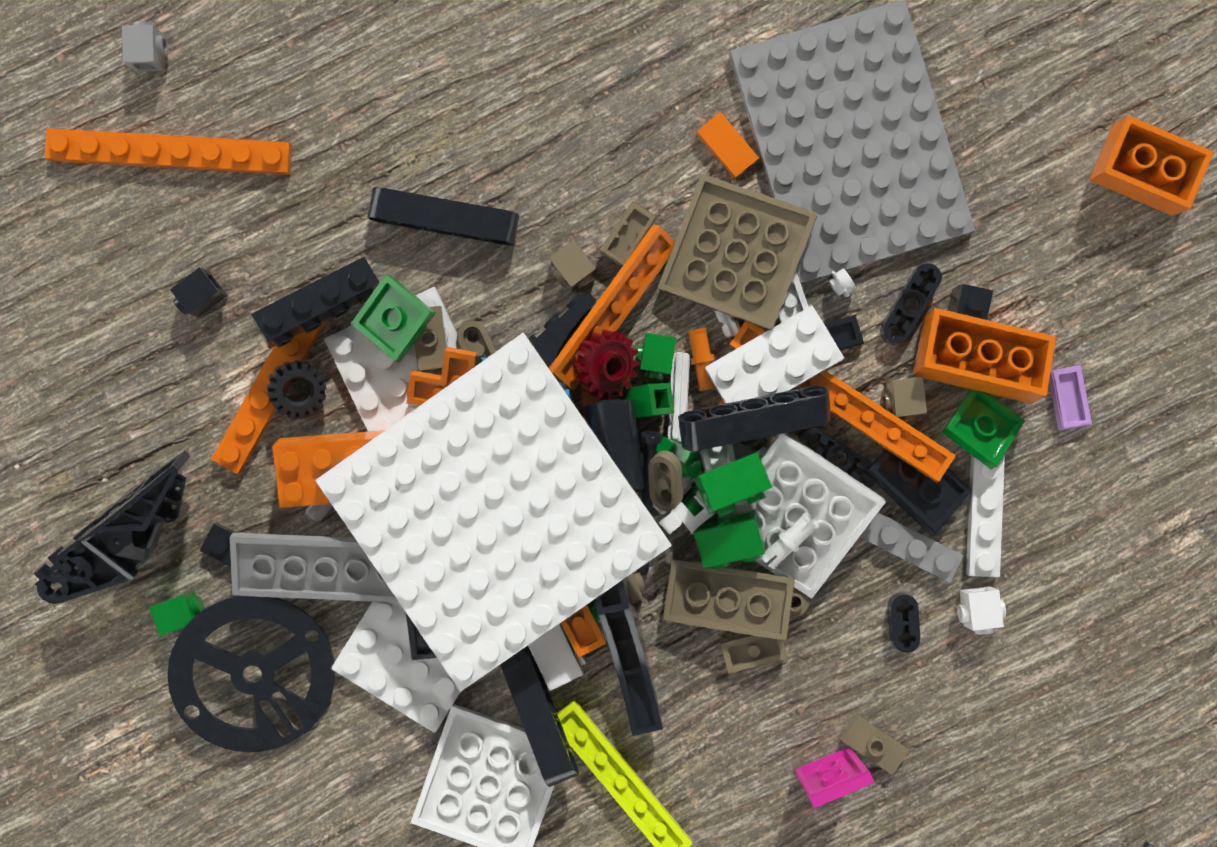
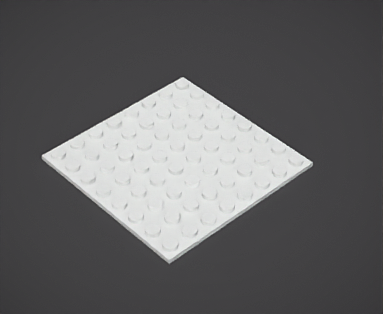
(493, 512)

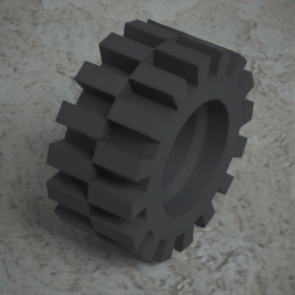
(299, 408)

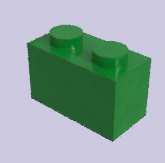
(733, 484)
(730, 540)

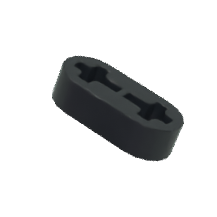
(911, 622)

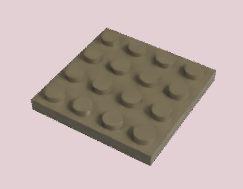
(737, 251)

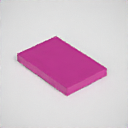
(833, 776)

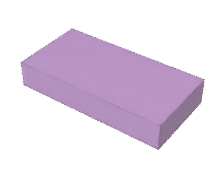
(1069, 398)

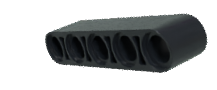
(443, 216)
(754, 418)
(539, 718)

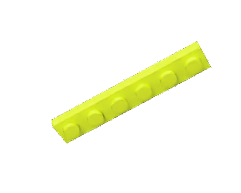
(620, 779)

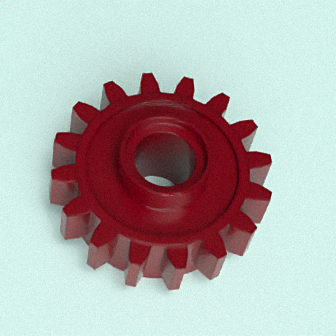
(606, 364)

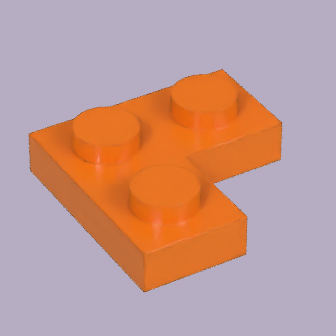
(426, 385)

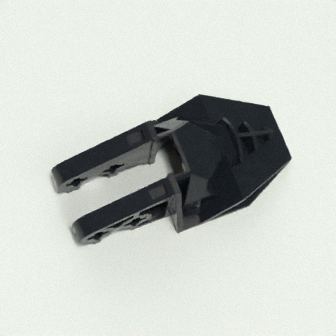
(116, 540)

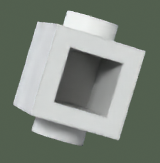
(981, 609)

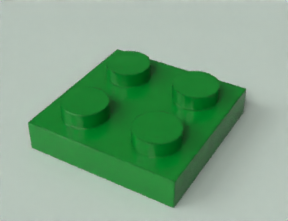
(393, 318)
(983, 427)

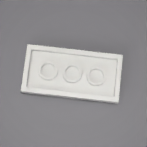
(776, 359)

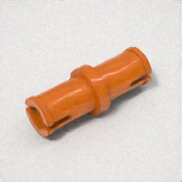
(701, 357)

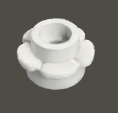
(842, 283)

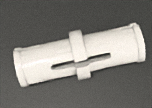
(789, 540)

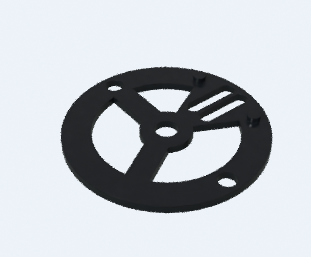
(192, 646)

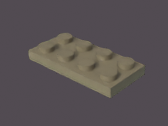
(729, 600)

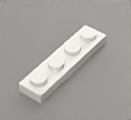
(985, 519)

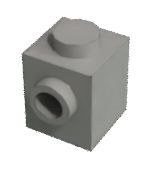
(144, 47)

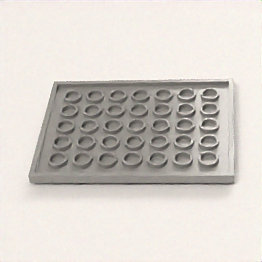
(854, 137)

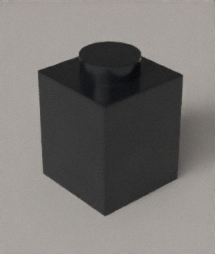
(197, 293)
(970, 301)

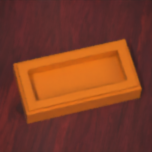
(727, 145)

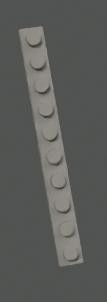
(898, 539)

